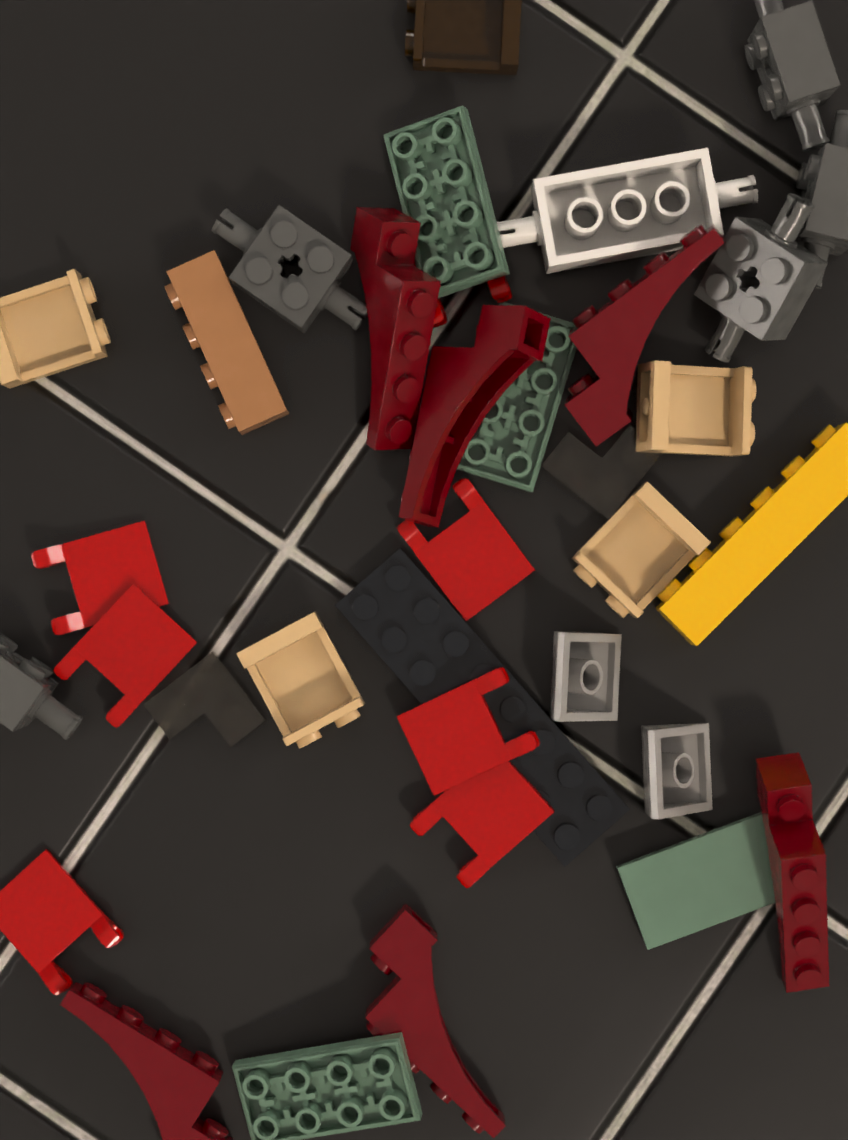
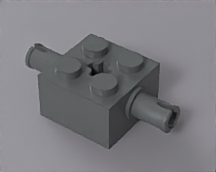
(793, 67)
(826, 187)
(282, 242)
(760, 278)
(28, 692)

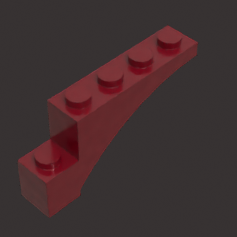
(400, 318)
(617, 332)
(459, 394)
(796, 870)
(413, 1008)
(167, 1073)

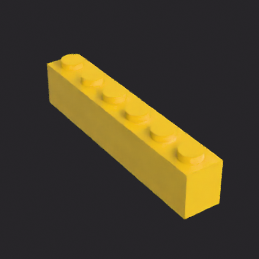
(761, 540)

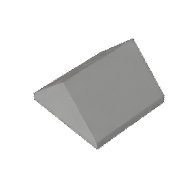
(585, 676)
(676, 769)

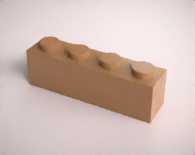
(227, 343)

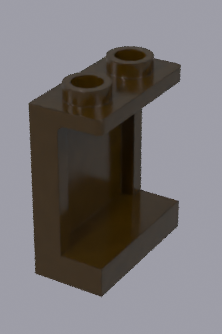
(465, 36)

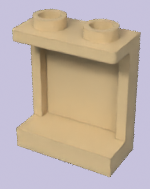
(49, 330)
(694, 409)
(638, 551)
(302, 680)

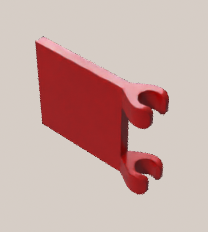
(472, 557)
(103, 571)
(132, 648)
(458, 735)
(489, 814)
(46, 913)

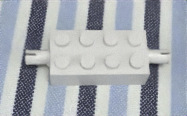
(624, 209)

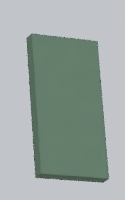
(447, 191)
(519, 425)
(700, 881)
(328, 1089)

